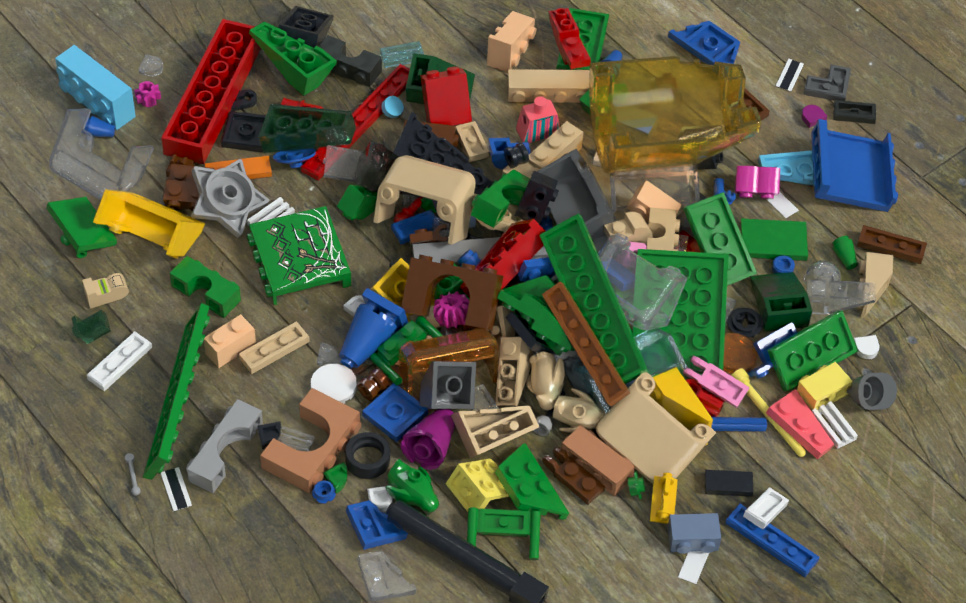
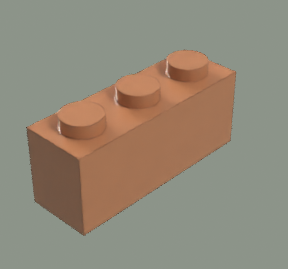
(599, 459)

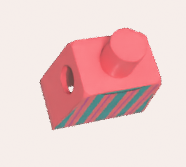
(537, 121)

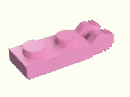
(718, 382)

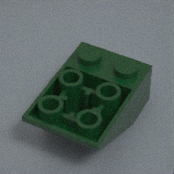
(422, 64)
(781, 300)

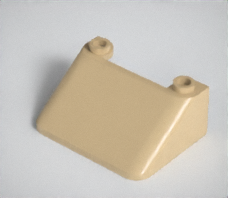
(649, 434)

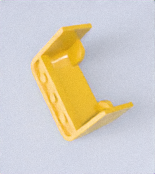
(148, 220)

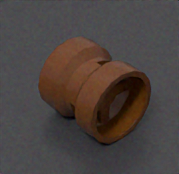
(372, 384)

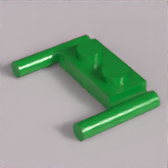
(389, 350)
(505, 524)

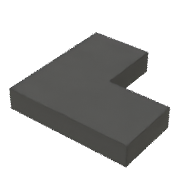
(832, 88)

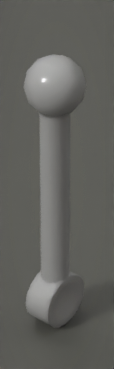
(129, 458)

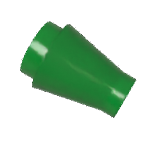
(844, 249)

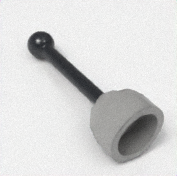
(544, 422)

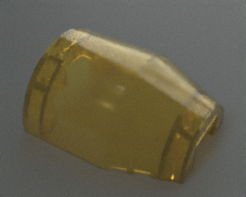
(690, 105)

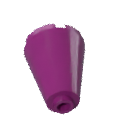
(429, 439)

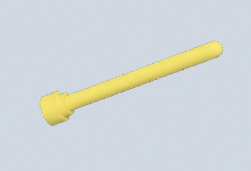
(742, 376)

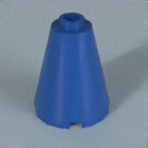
(365, 335)

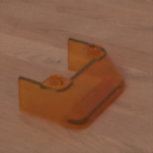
(458, 347)

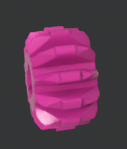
(451, 309)

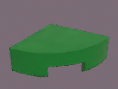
(337, 476)

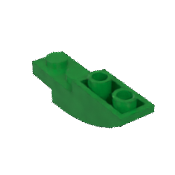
(545, 321)

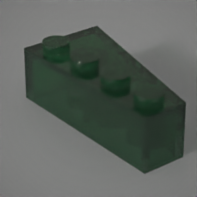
(305, 128)

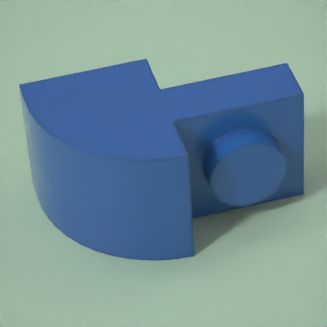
(496, 149)

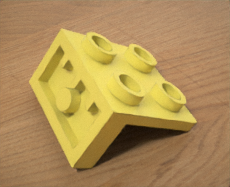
(476, 483)

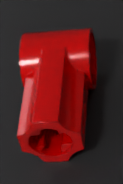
(711, 402)

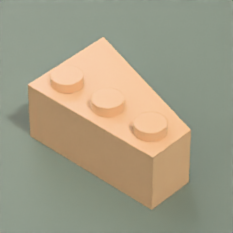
(510, 41)

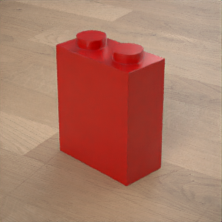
(446, 97)

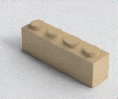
(551, 84)

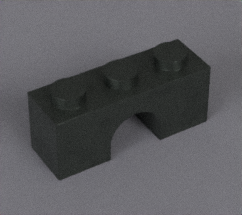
(362, 69)

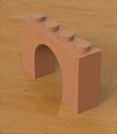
(306, 468)

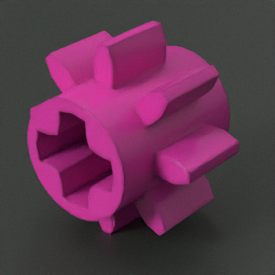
(147, 94)

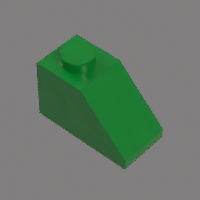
(357, 202)

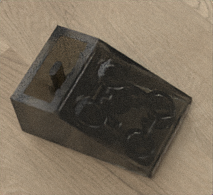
(374, 166)

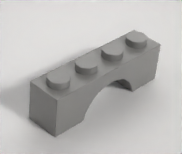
(238, 424)

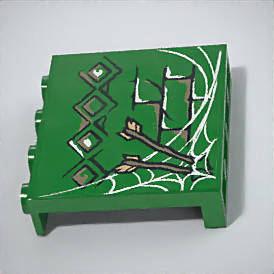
(298, 252)

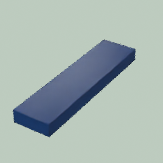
(774, 542)

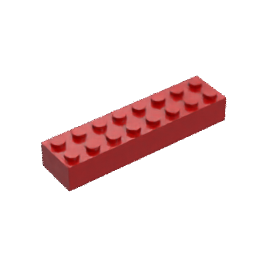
(211, 92)

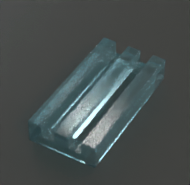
(403, 57)

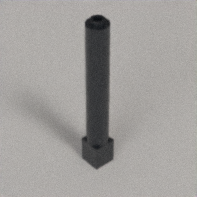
(518, 587)

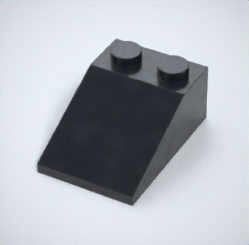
(307, 25)

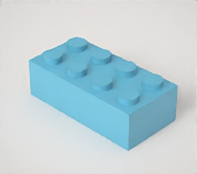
(95, 87)

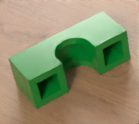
(193, 275)

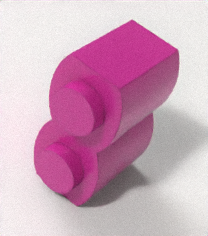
(757, 181)

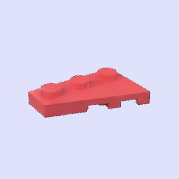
(800, 423)

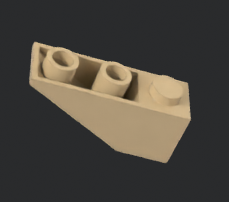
(878, 270)
(512, 370)

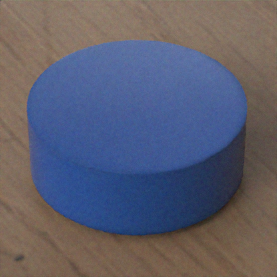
(783, 264)

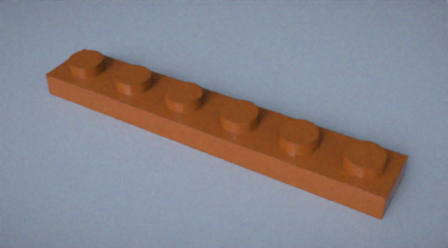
(586, 344)

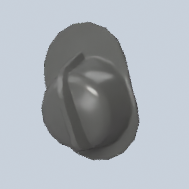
(874, 391)

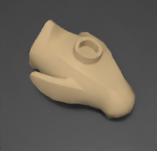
(546, 379)
(577, 411)

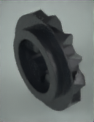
(753, 320)

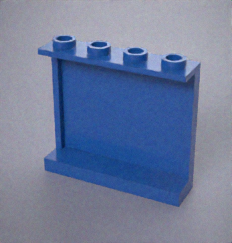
(853, 168)

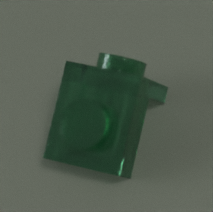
(91, 327)

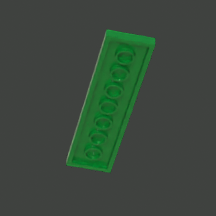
(585, 278)
(177, 392)

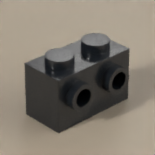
(536, 198)

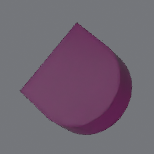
(811, 114)

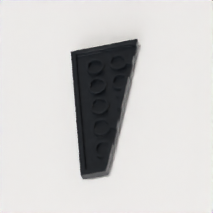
(420, 142)

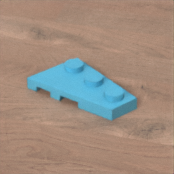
(793, 166)

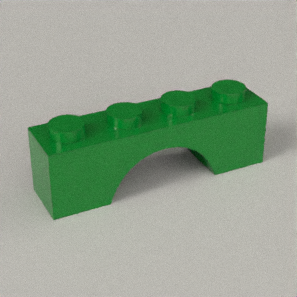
(494, 201)

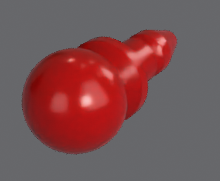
(408, 212)

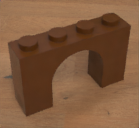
(482, 286)

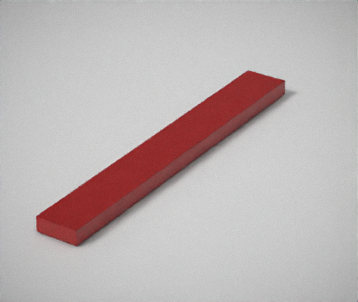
(363, 116)

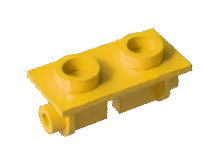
(663, 498)

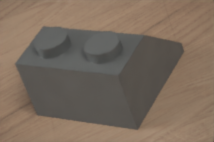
(448, 385)

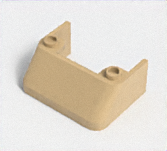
(442, 183)

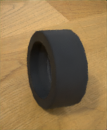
(367, 439)

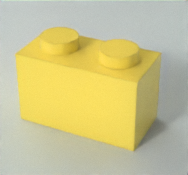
(825, 385)

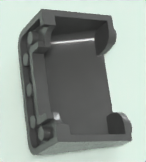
(578, 193)

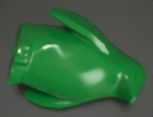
(412, 487)

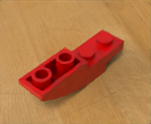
(567, 39)

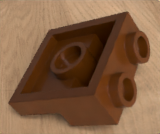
(181, 188)

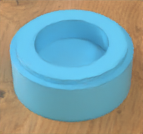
(392, 107)

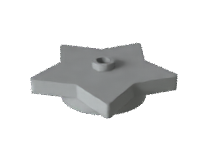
(226, 196)

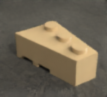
(492, 427)

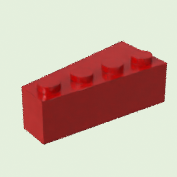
(515, 245)

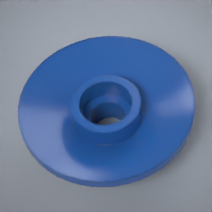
(294, 157)

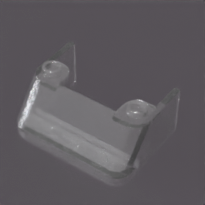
(75, 162)
(678, 183)

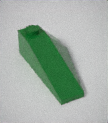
(297, 62)

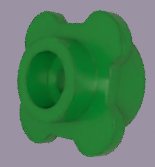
(636, 485)

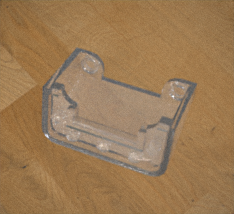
(643, 290)

